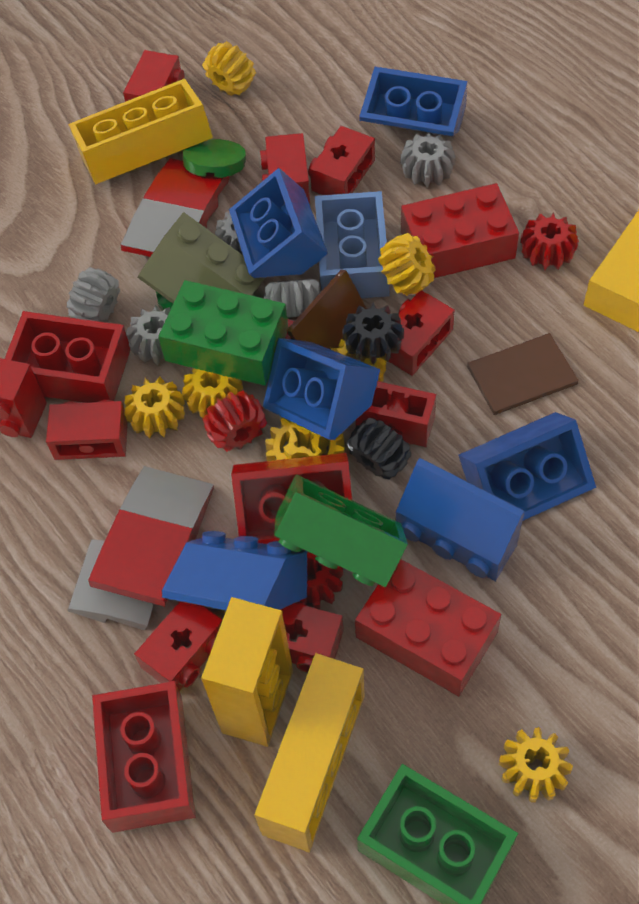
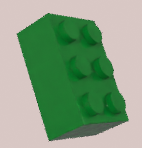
(223, 332)
(339, 532)
(435, 840)

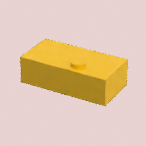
(141, 131)
(615, 283)
(248, 671)
(311, 753)

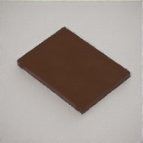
(327, 314)
(522, 373)

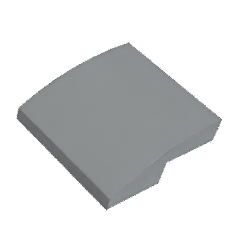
(103, 604)

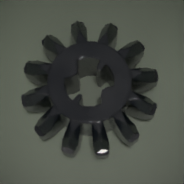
(373, 333)
(379, 448)

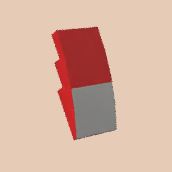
(169, 196)
(149, 534)

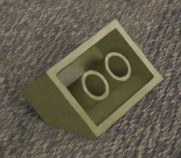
(196, 256)

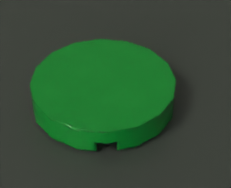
(215, 156)

